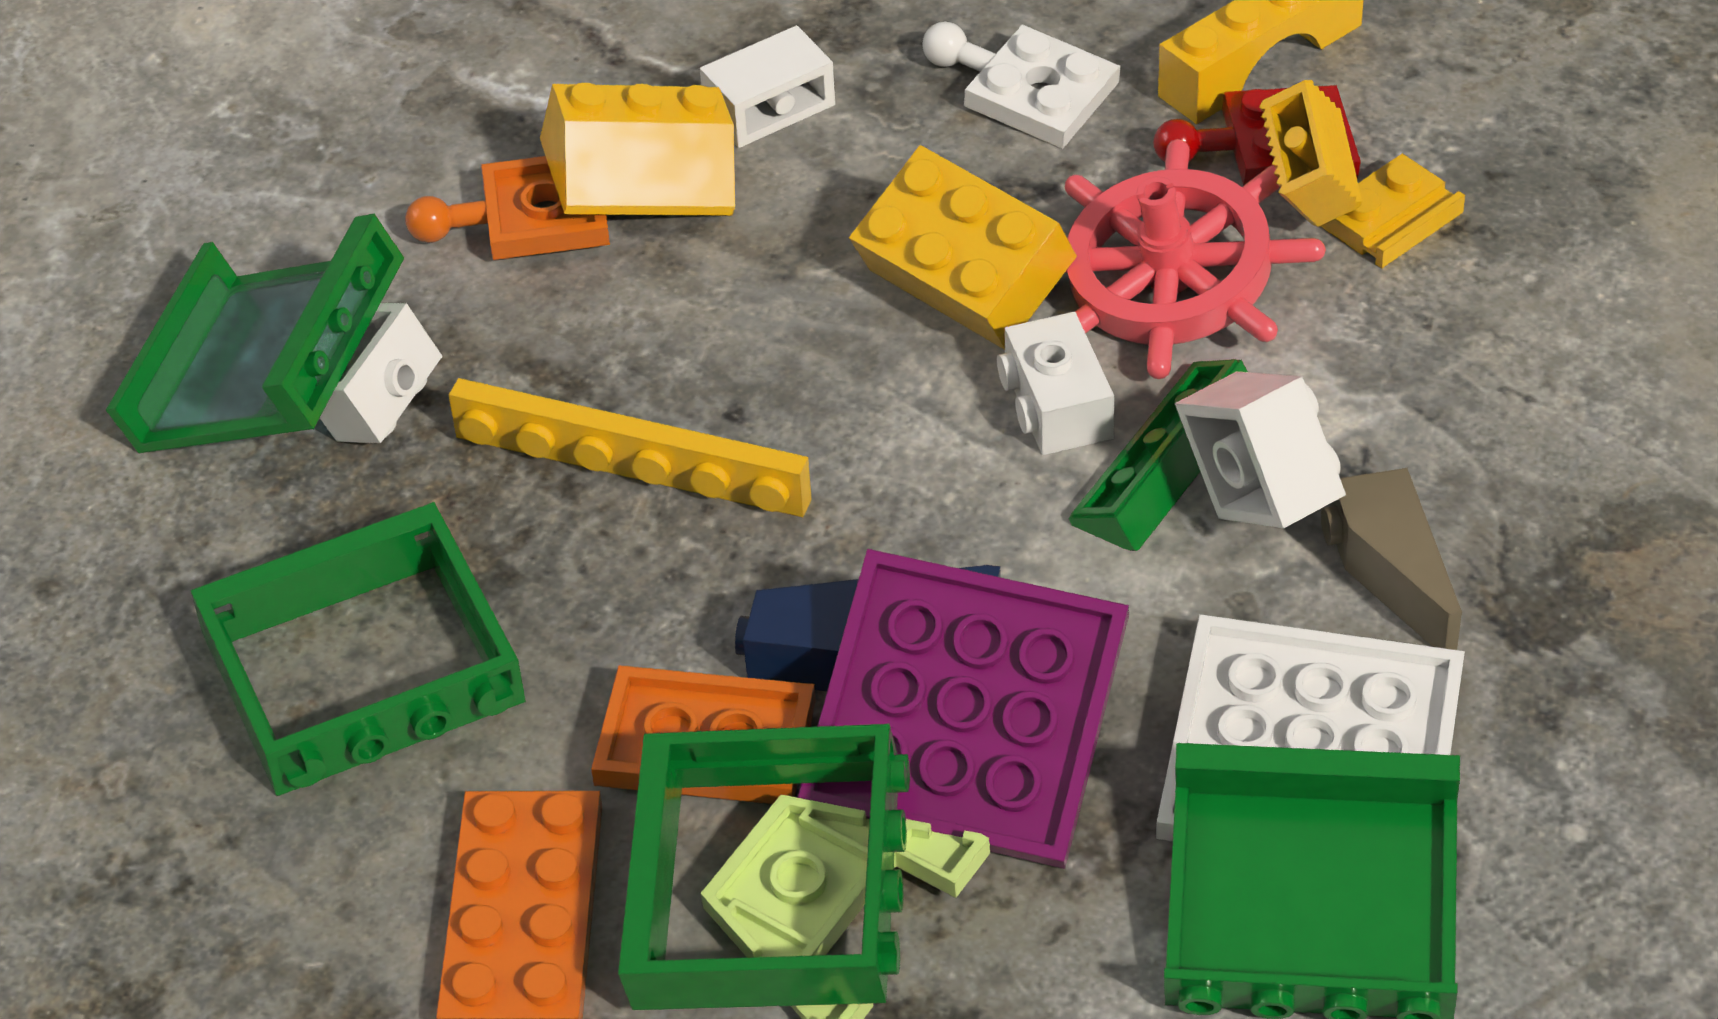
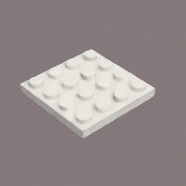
(1311, 692)

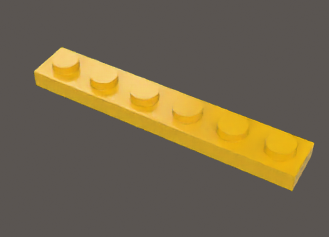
(631, 447)

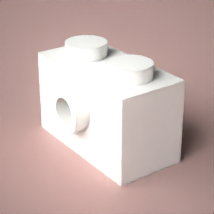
(381, 376)
(1057, 383)

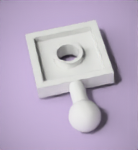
(1004, 87)

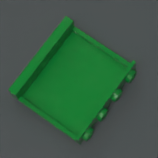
(1313, 882)

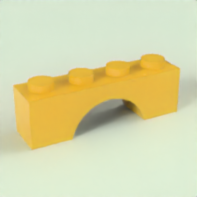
(1228, 43)

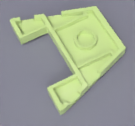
(805, 881)

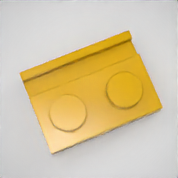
(1397, 211)

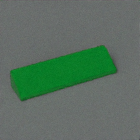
(1150, 469)

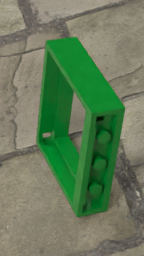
(330, 575)
(760, 758)

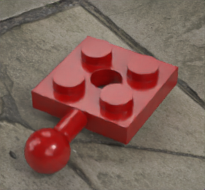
(1243, 133)

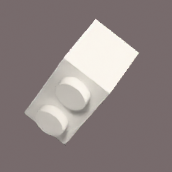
(772, 84)

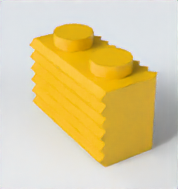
(1311, 153)

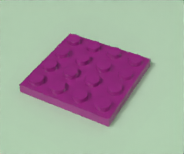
(986, 693)

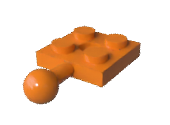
(509, 210)

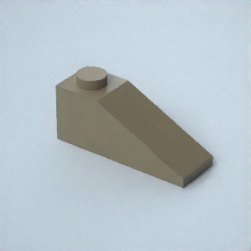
(1394, 553)

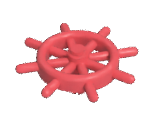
(1172, 255)

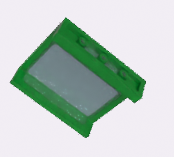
(255, 347)

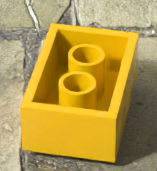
(963, 246)

